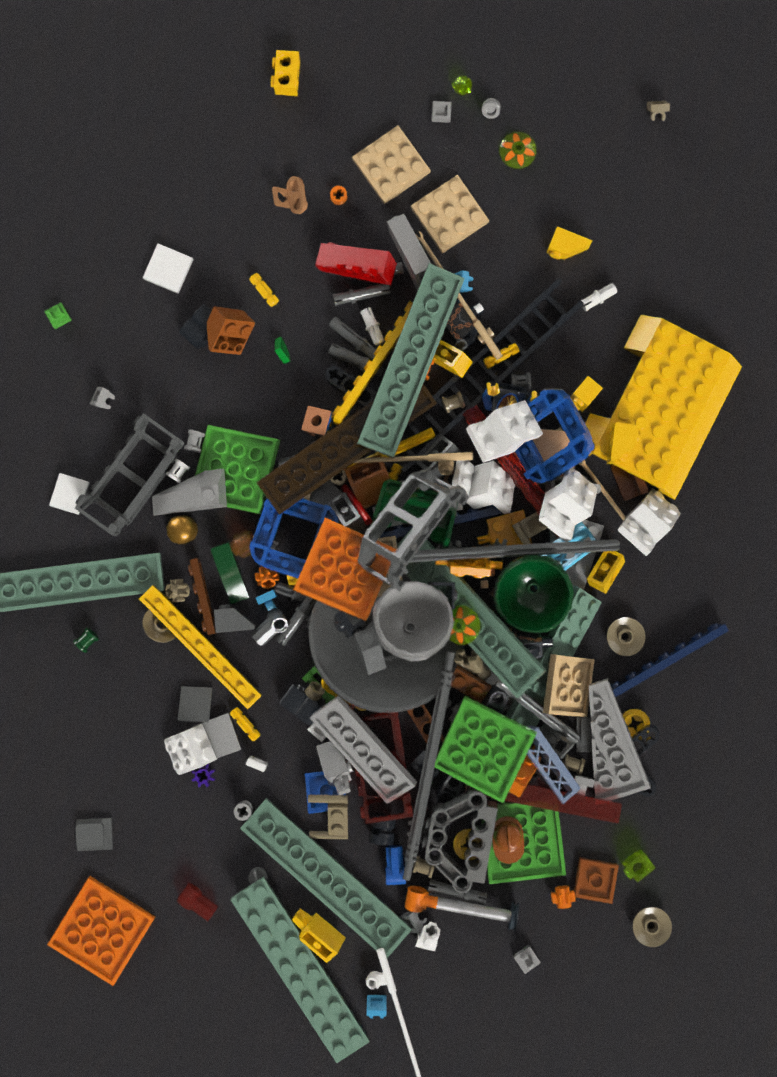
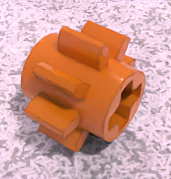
(266, 577)
(563, 897)

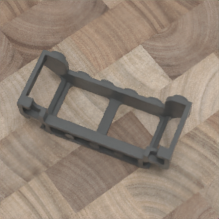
(118, 466)
(421, 526)

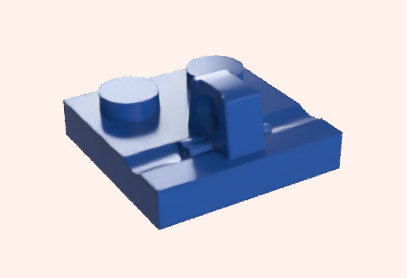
(318, 785)

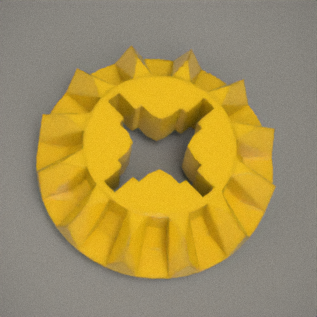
(637, 715)
(459, 840)

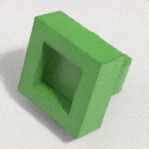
(58, 315)

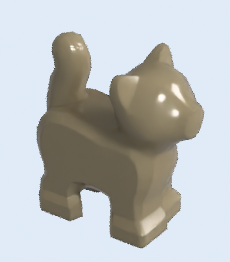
(472, 664)

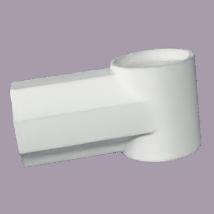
(428, 937)

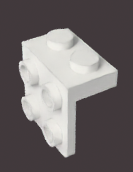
(190, 749)

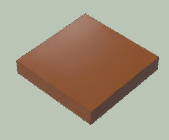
(596, 880)

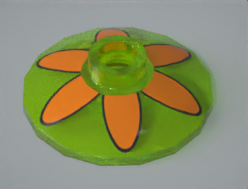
(517, 158)
(469, 625)

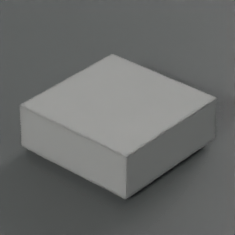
(441, 111)

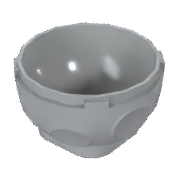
(418, 607)

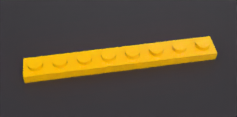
(371, 369)
(200, 646)

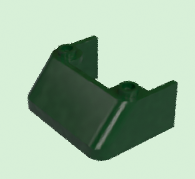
(417, 506)

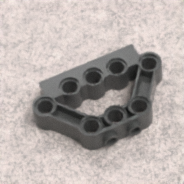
(454, 809)

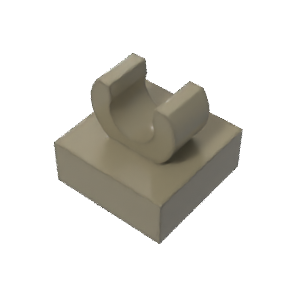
(658, 107)

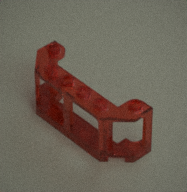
(398, 753)

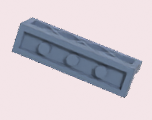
(555, 764)

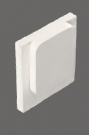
(67, 492)

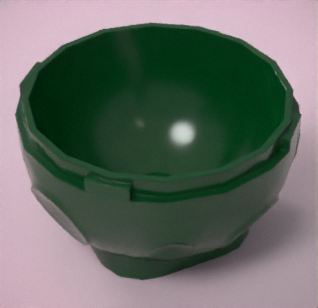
(533, 609)

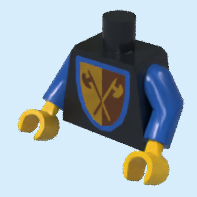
(502, 394)

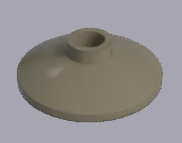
(150, 627)
(635, 638)
(658, 933)

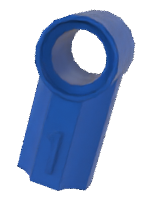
(395, 867)

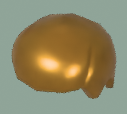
(182, 529)

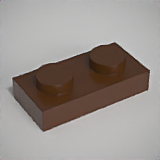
(469, 684)

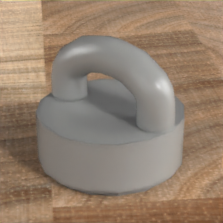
(491, 108)

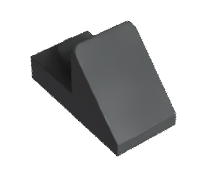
(558, 742)

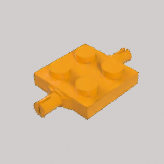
(501, 528)
(475, 567)

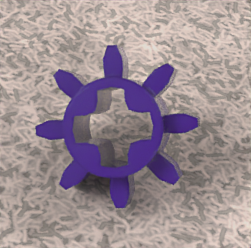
(208, 773)

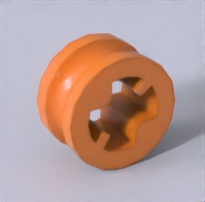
(334, 191)

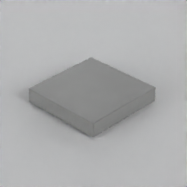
(222, 735)

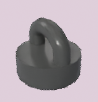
(257, 873)

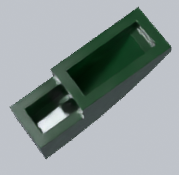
(230, 573)

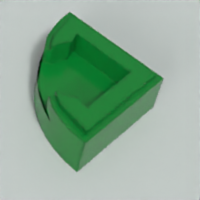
(281, 350)

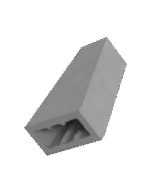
(409, 248)

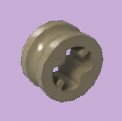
(314, 691)

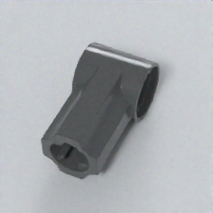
(269, 627)

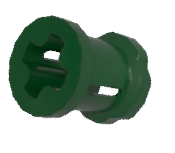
(86, 640)

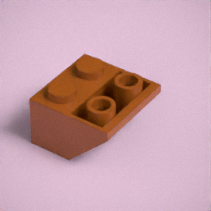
(228, 330)
(367, 481)

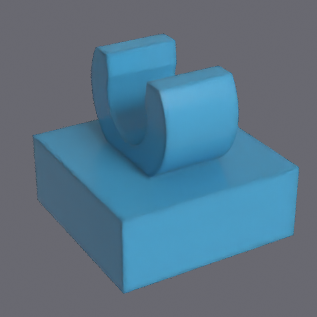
(465, 274)
(267, 599)
(376, 1005)

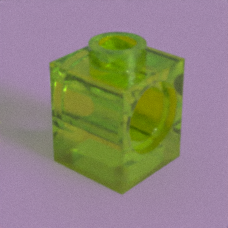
(646, 866)

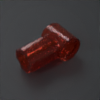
(192, 899)

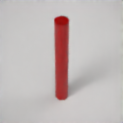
(362, 512)

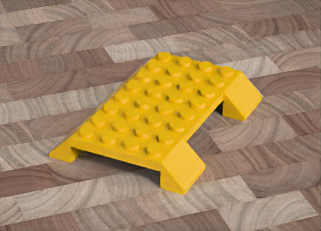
(671, 399)

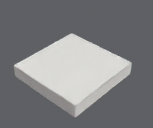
(168, 268)

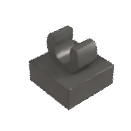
(413, 921)

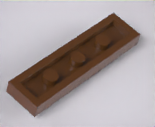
(200, 588)

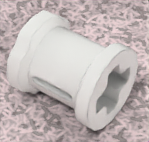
(183, 467)

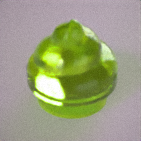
(462, 85)

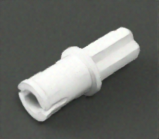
(599, 296)
(372, 326)

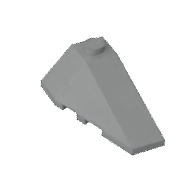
(199, 492)

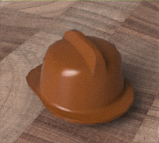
(508, 840)

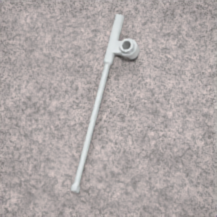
(375, 980)

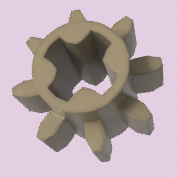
(177, 590)

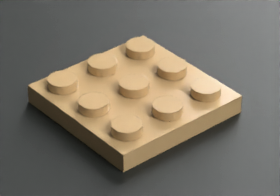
(391, 164)
(449, 214)
(568, 685)

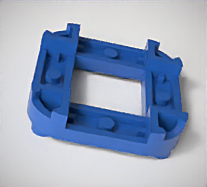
(575, 428)
(267, 529)

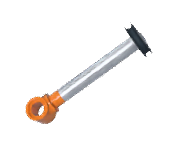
(419, 899)

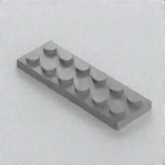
(363, 749)

